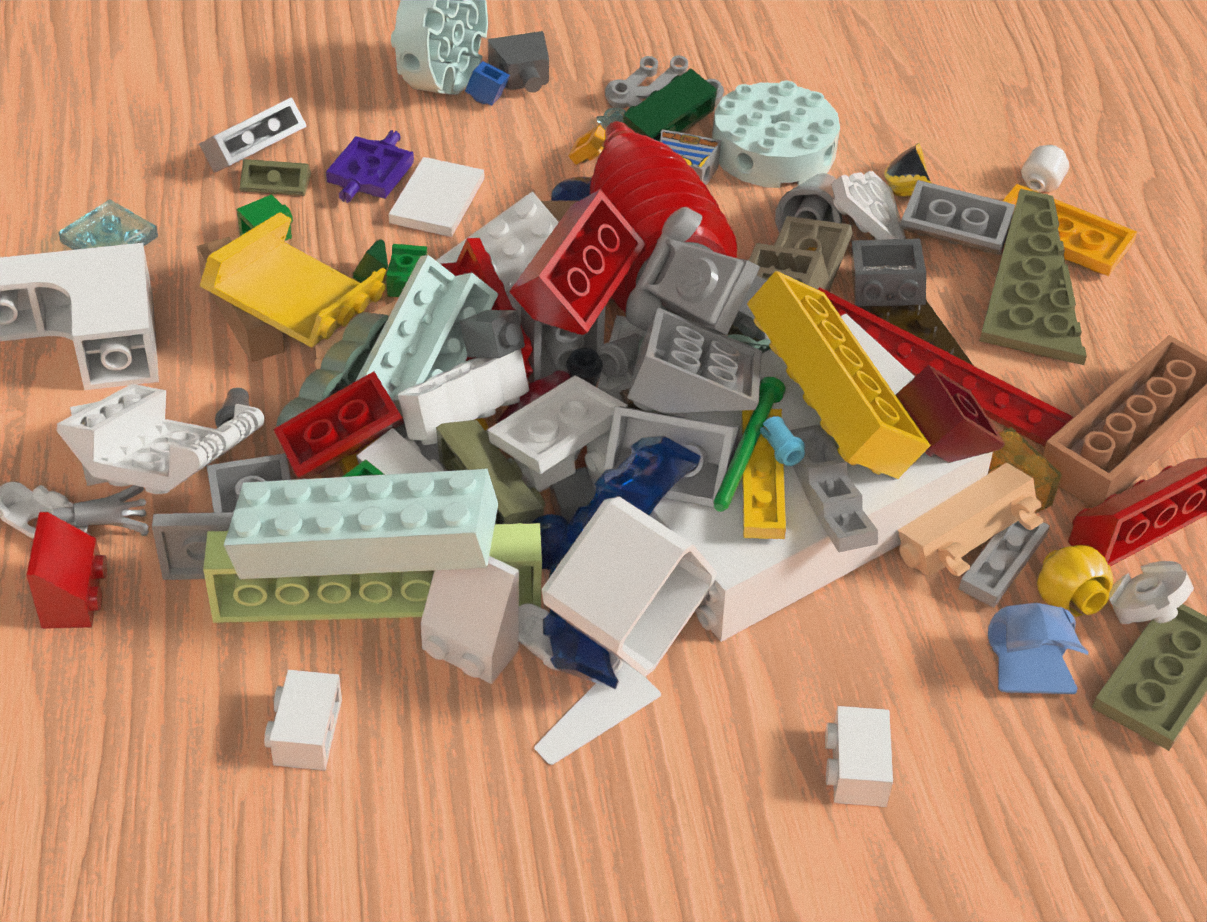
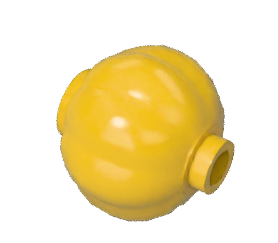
(1075, 575)

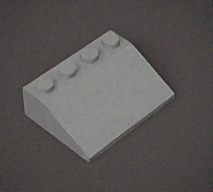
(693, 369)

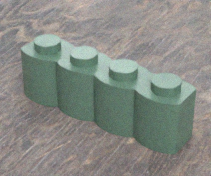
(339, 366)

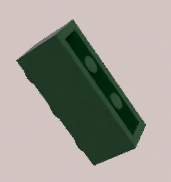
(673, 107)

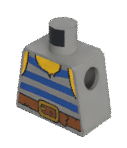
(698, 151)

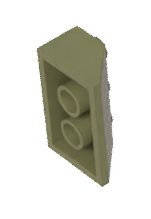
(467, 447)

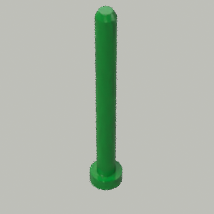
(770, 392)

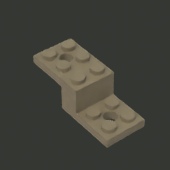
(794, 260)

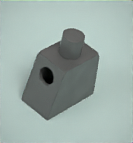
(523, 58)

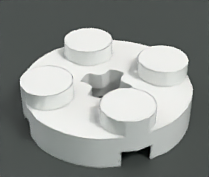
(1151, 594)

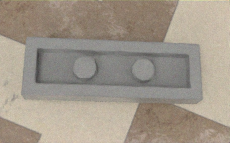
(1002, 562)

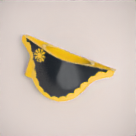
(906, 171)

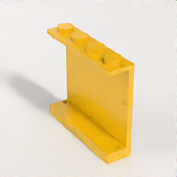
(286, 284)

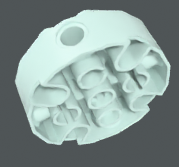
(439, 42)
(775, 133)

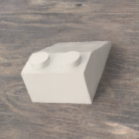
(473, 618)

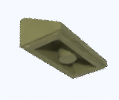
(274, 177)

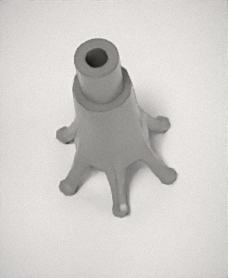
(107, 511)

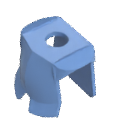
(1031, 648)

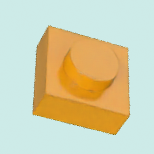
(588, 145)

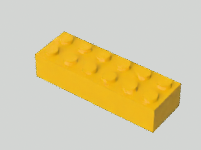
(837, 377)

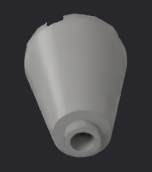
(810, 201)

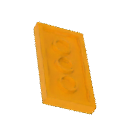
(1087, 237)

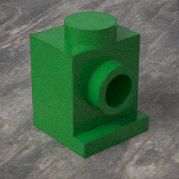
(401, 266)

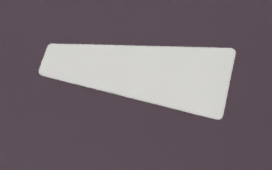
(596, 713)

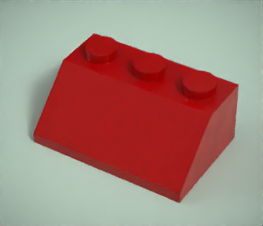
(338, 426)

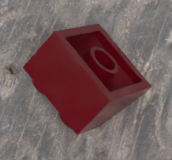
(948, 417)

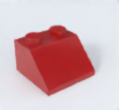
(65, 574)

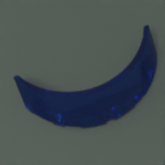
(641, 481)

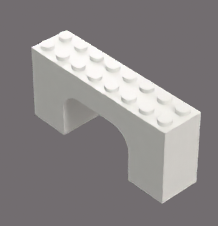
(94, 299)

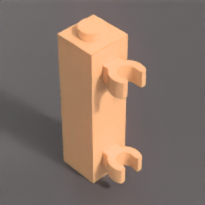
(968, 520)

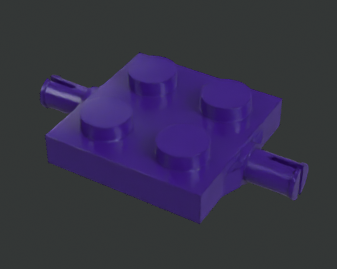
(370, 166)

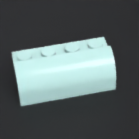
(425, 327)

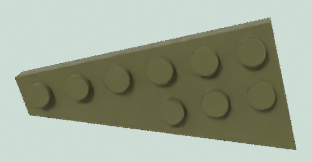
(1033, 287)

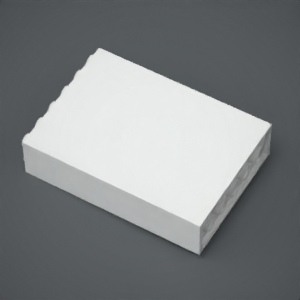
(769, 574)

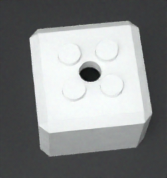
(629, 584)

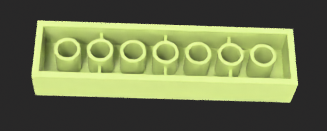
(353, 594)

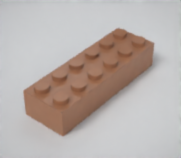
(1131, 423)

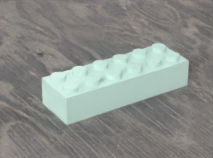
(363, 524)

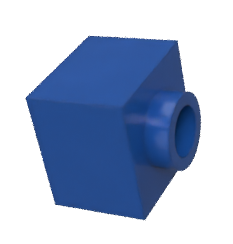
(486, 83)

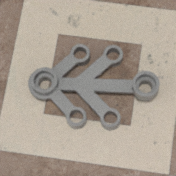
(628, 93)

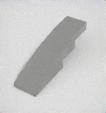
(832, 492)

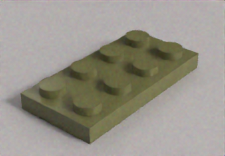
(1160, 679)

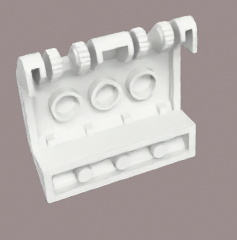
(135, 445)

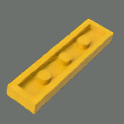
(763, 489)

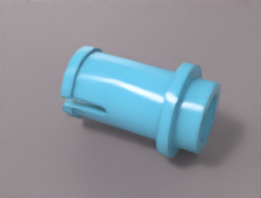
(788, 449)

